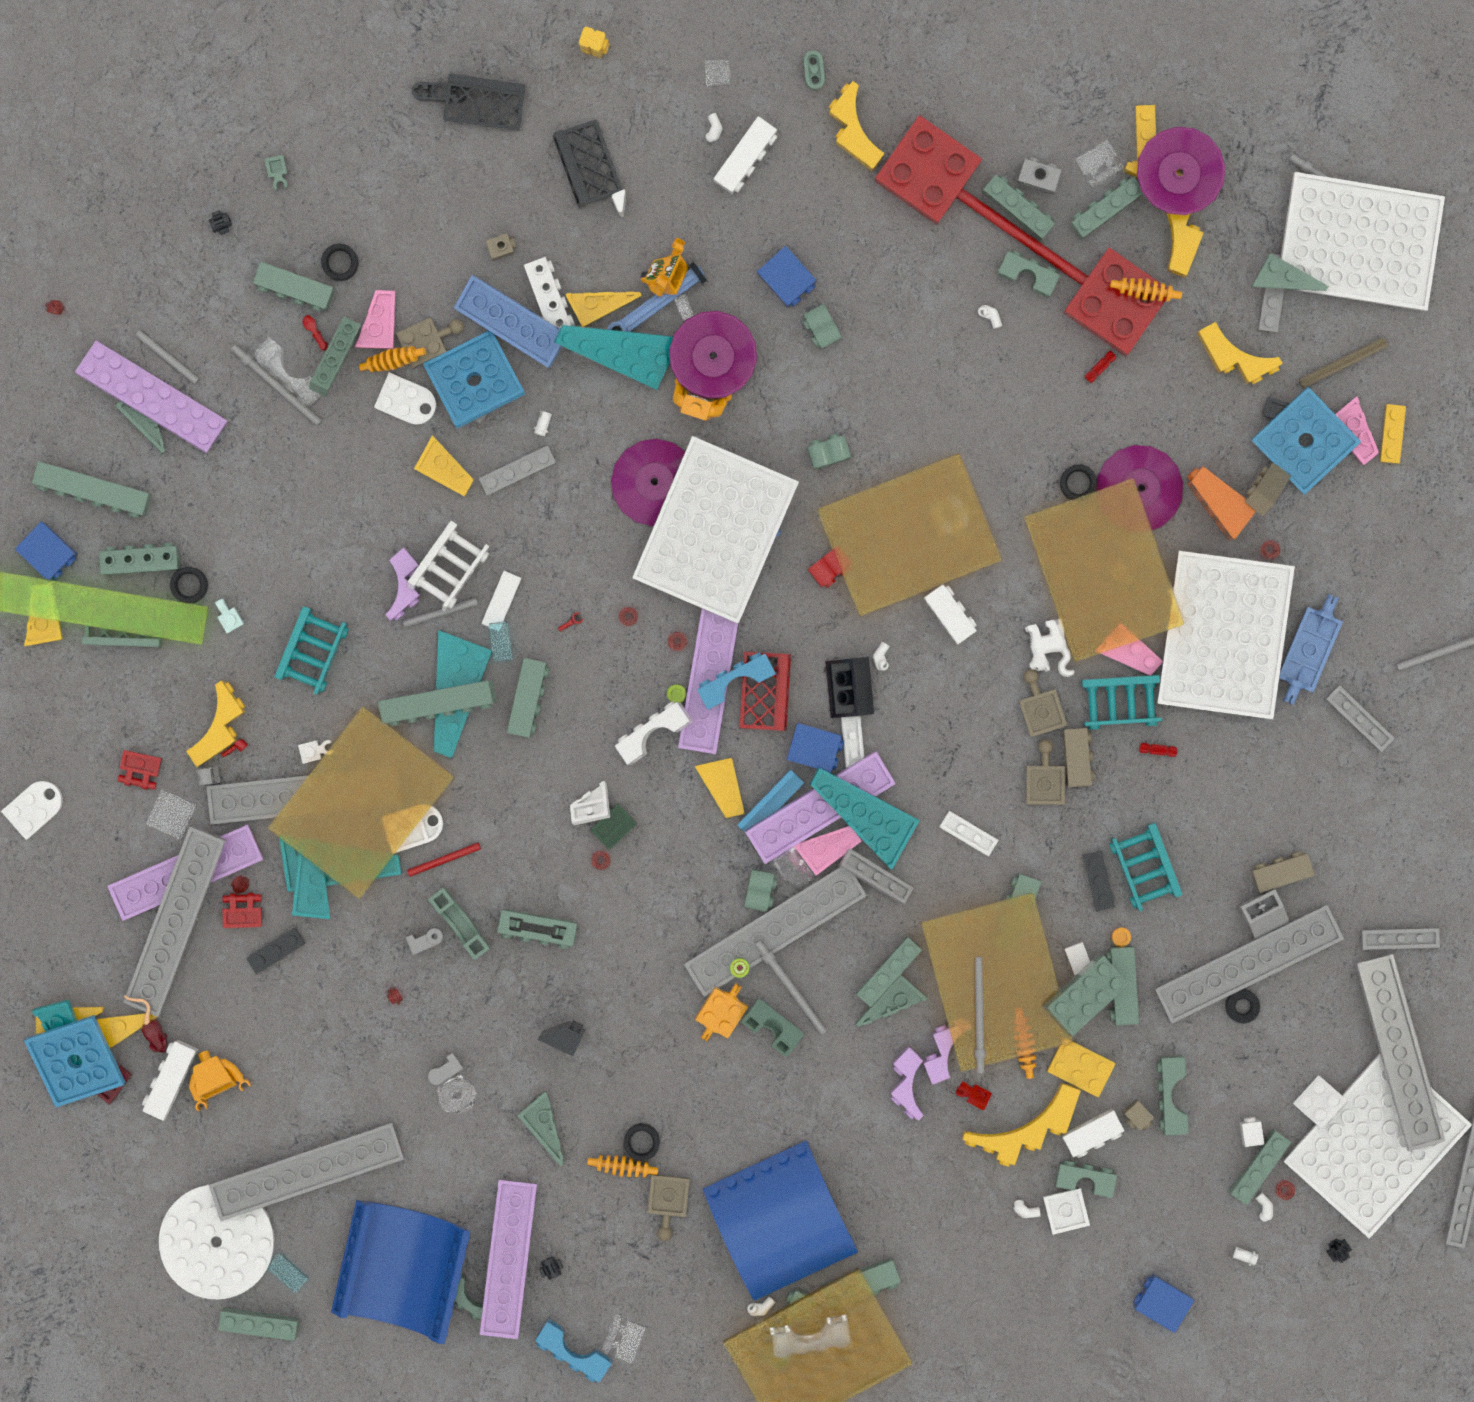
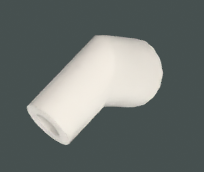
(716, 128)
(990, 313)
(879, 657)
(1267, 1207)
(1026, 1212)

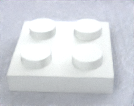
(1320, 1102)
(1066, 1210)

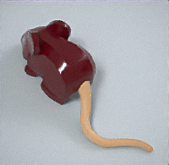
(152, 1030)

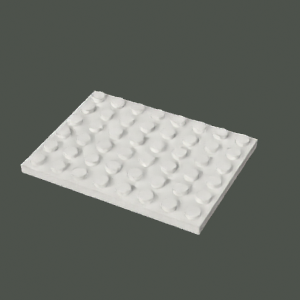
(1363, 239)
(715, 529)
(1231, 635)
(1362, 1154)

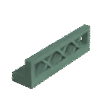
(99, 640)

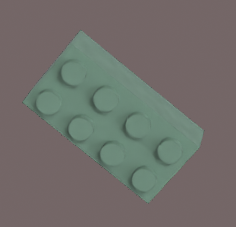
(1085, 995)

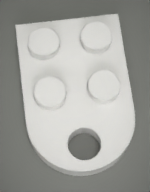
(404, 400)
(32, 808)
(423, 831)

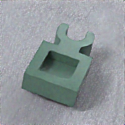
(277, 169)

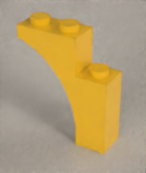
(852, 138)
(1225, 355)
(219, 735)

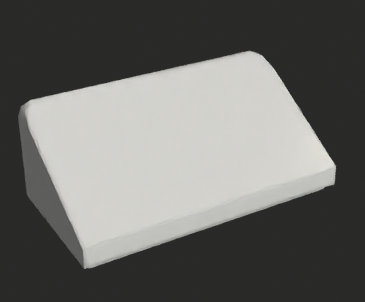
(619, 201)

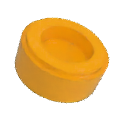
(1121, 937)

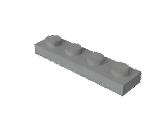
(1271, 309)
(517, 470)
(1359, 718)
(876, 876)
(1400, 938)

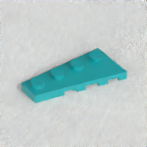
(310, 891)
(57, 1015)

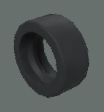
(325, 262)
(1077, 468)
(174, 584)
(641, 1156)

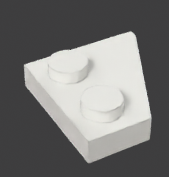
(591, 806)

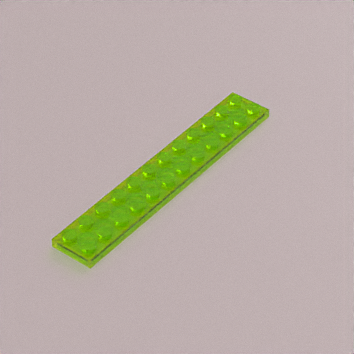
(102, 608)

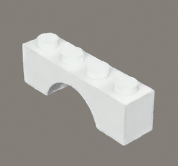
(634, 746)

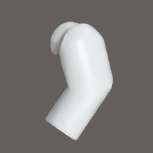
(761, 1309)

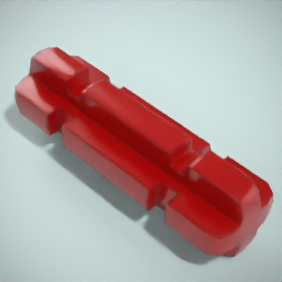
(1100, 366)
(1158, 749)

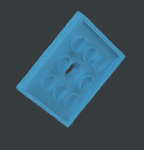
(477, 357)
(1311, 463)
(69, 1081)

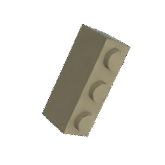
(1267, 488)
(1078, 757)
(1282, 871)

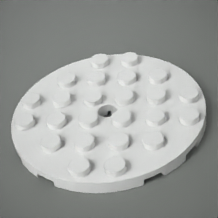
(208, 1269)

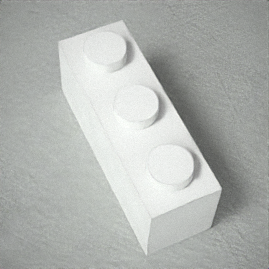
(950, 613)
(1093, 1133)

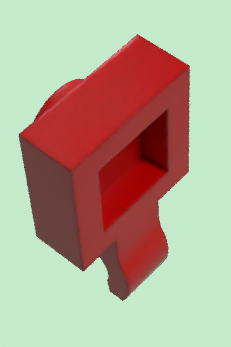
(976, 1096)

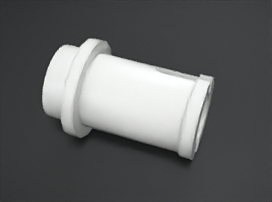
(542, 424)
(1246, 1256)

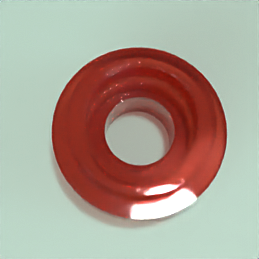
(55, 307)
(1276, 549)
(628, 610)
(671, 641)
(597, 865)
(240, 884)
(394, 996)
(1285, 1196)

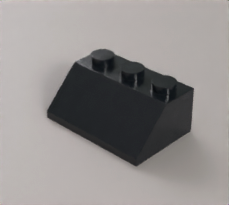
(849, 687)
(564, 1036)

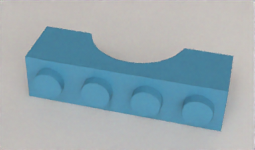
(713, 692)
(592, 1364)

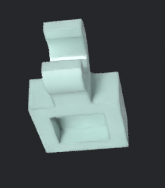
(230, 618)

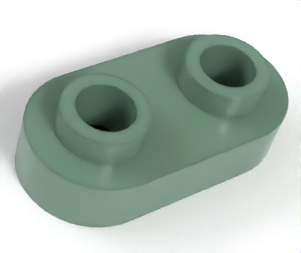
(815, 70)

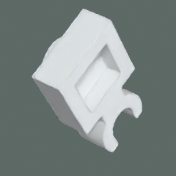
(312, 751)

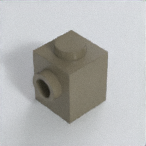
(501, 246)
(1138, 1116)

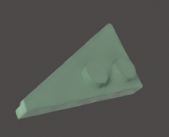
(1280, 274)
(144, 425)
(897, 997)
(540, 1121)

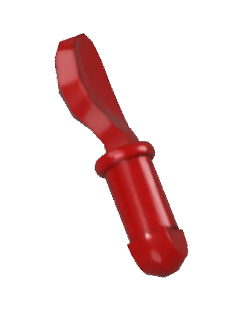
(310, 325)

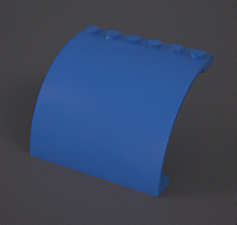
(779, 1221)
(401, 1268)

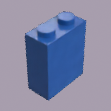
(787, 277)
(47, 552)
(815, 747)
(1163, 1303)

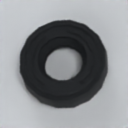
(1246, 1017)

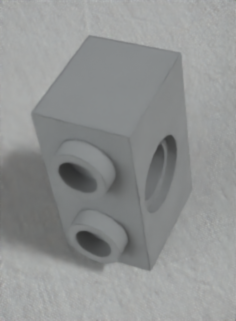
(1028, 179)

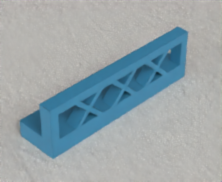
(772, 800)

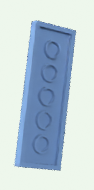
(509, 320)

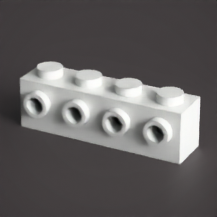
(745, 155)
(546, 292)
(170, 1079)

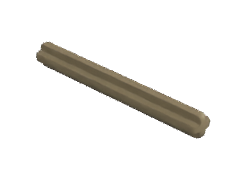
(1343, 363)

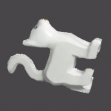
(1047, 644)

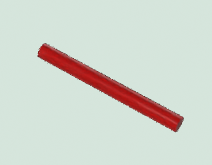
(444, 859)

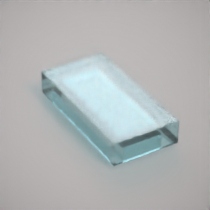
(500, 641)
(287, 1273)

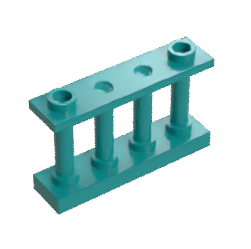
(299, 635)
(1129, 684)
(1164, 869)

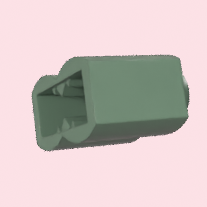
(822, 327)
(828, 452)
(759, 890)

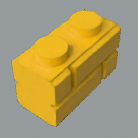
(593, 42)

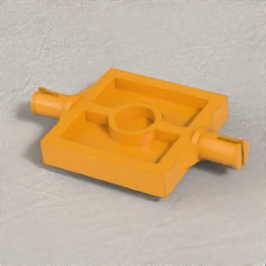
(721, 1012)

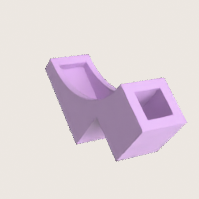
(404, 566)
(936, 1064)
(902, 1093)

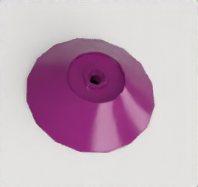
(1185, 151)
(709, 334)
(1155, 472)
(634, 474)

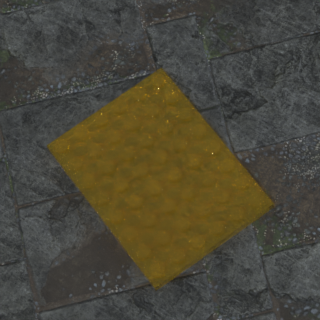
(896, 539)
(1104, 570)
(361, 802)
(1015, 979)
(829, 1373)

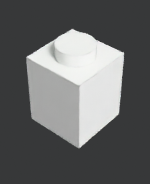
(1251, 1132)

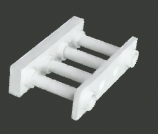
(440, 549)

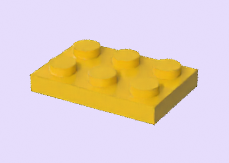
(1081, 1067)

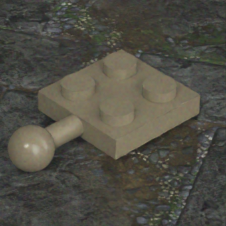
(426, 335)
(1042, 710)
(1045, 783)
(668, 1198)

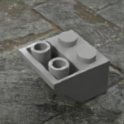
(1264, 913)

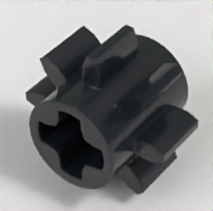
(220, 222)
(1339, 1250)
(551, 1268)

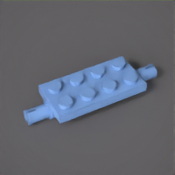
(1310, 649)

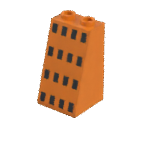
(1220, 501)

